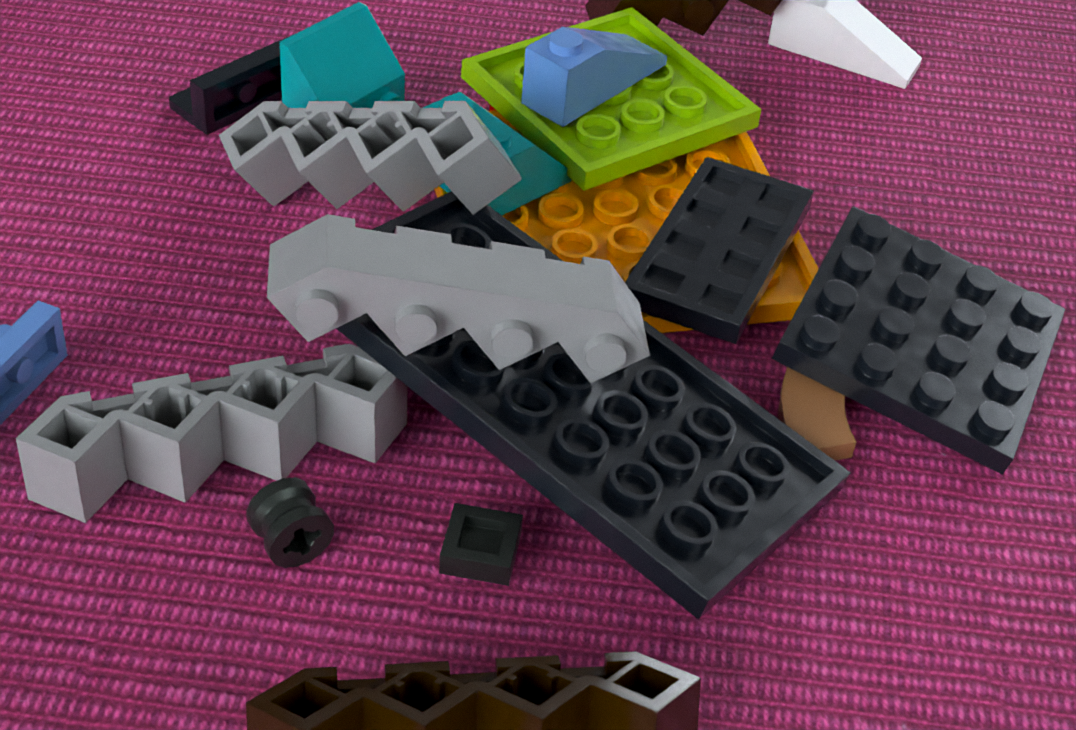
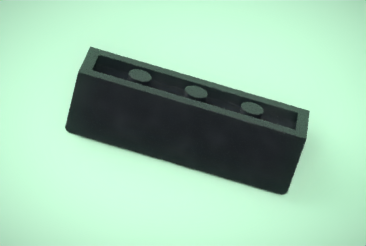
(231, 90)

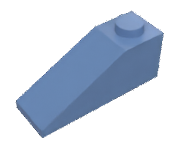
(581, 69)

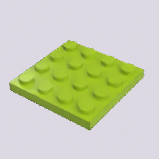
(640, 127)

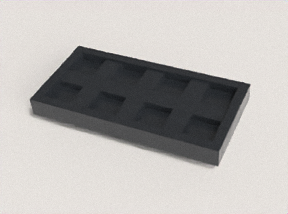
(719, 249)

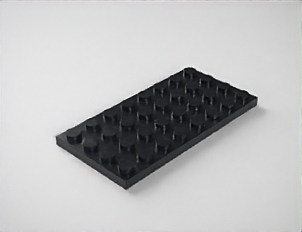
(648, 459)

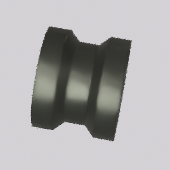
(290, 522)

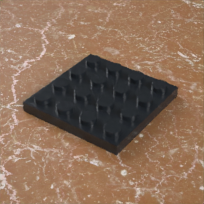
(923, 338)

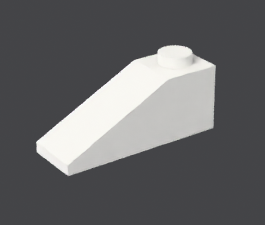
(844, 37)

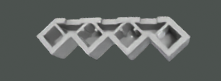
(349, 148)
(428, 288)
(180, 431)

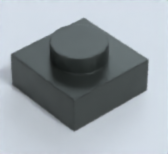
(480, 544)

